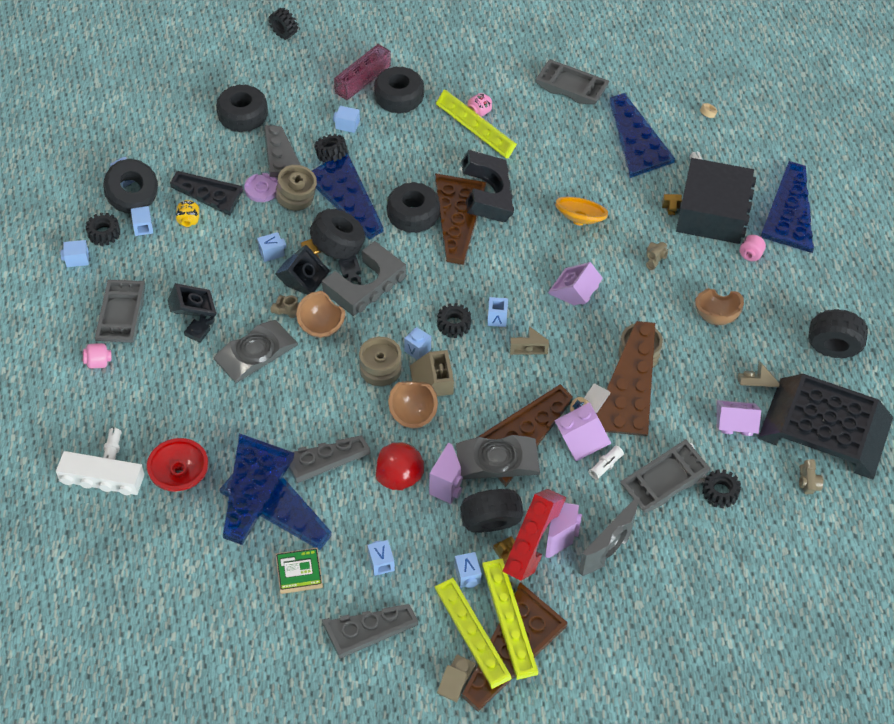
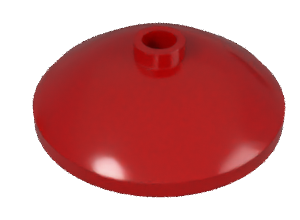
(175, 456)

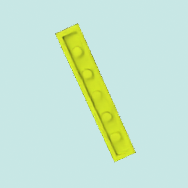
(476, 124)
(510, 619)
(473, 633)

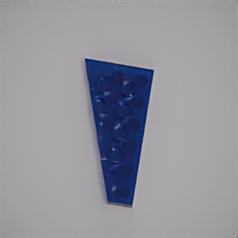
(638, 140)
(344, 190)
(790, 213)
(254, 480)
(291, 514)

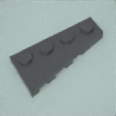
(278, 150)
(325, 457)
(363, 630)

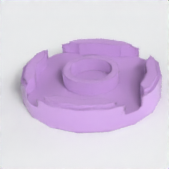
(257, 190)

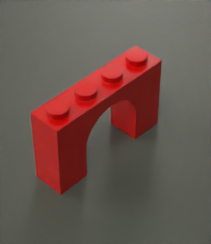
(523, 555)

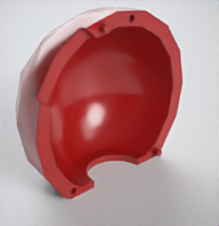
(399, 466)

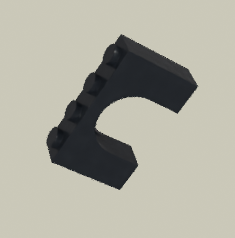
(494, 171)

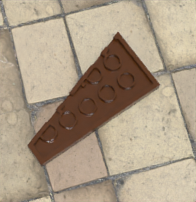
(455, 221)
(630, 386)
(532, 420)
(541, 626)

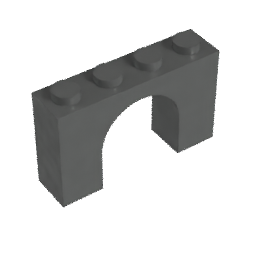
(356, 297)

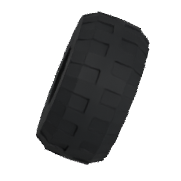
(399, 89)
(242, 108)
(130, 170)
(413, 219)
(337, 233)
(838, 333)
(491, 510)

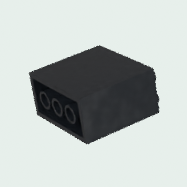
(716, 201)

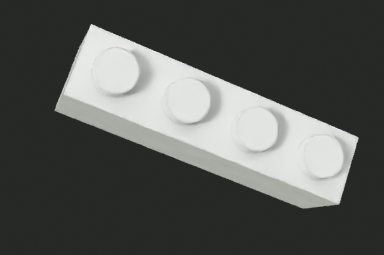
(100, 473)

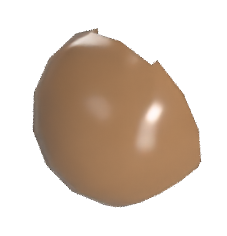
(719, 309)
(319, 315)
(413, 403)

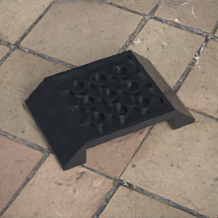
(829, 421)

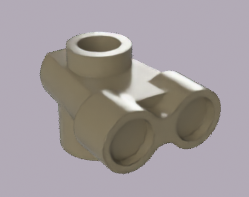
(655, 253)
(285, 305)
(809, 480)

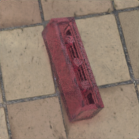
(362, 71)

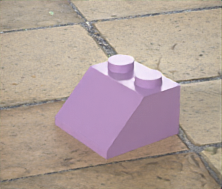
(576, 284)
(738, 417)
(582, 431)
(446, 476)
(563, 529)

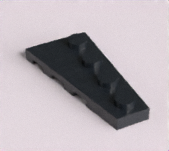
(209, 191)

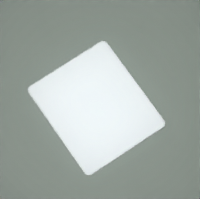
(597, 396)

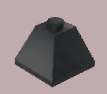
(303, 271)
(191, 301)

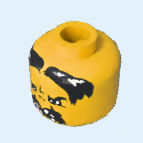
(187, 213)

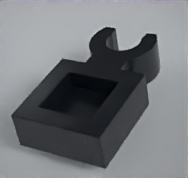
(350, 269)
(199, 329)

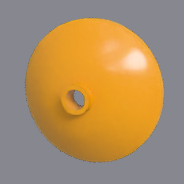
(581, 210)

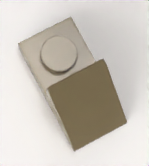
(528, 346)
(762, 378)
(456, 678)

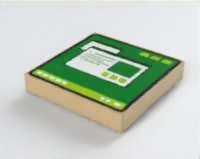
(299, 570)

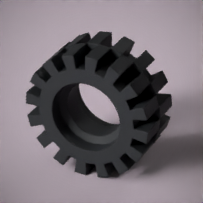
(283, 23)
(331, 148)
(103, 236)
(454, 328)
(724, 479)

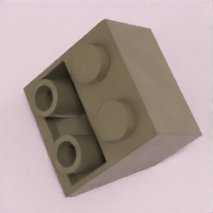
(435, 370)

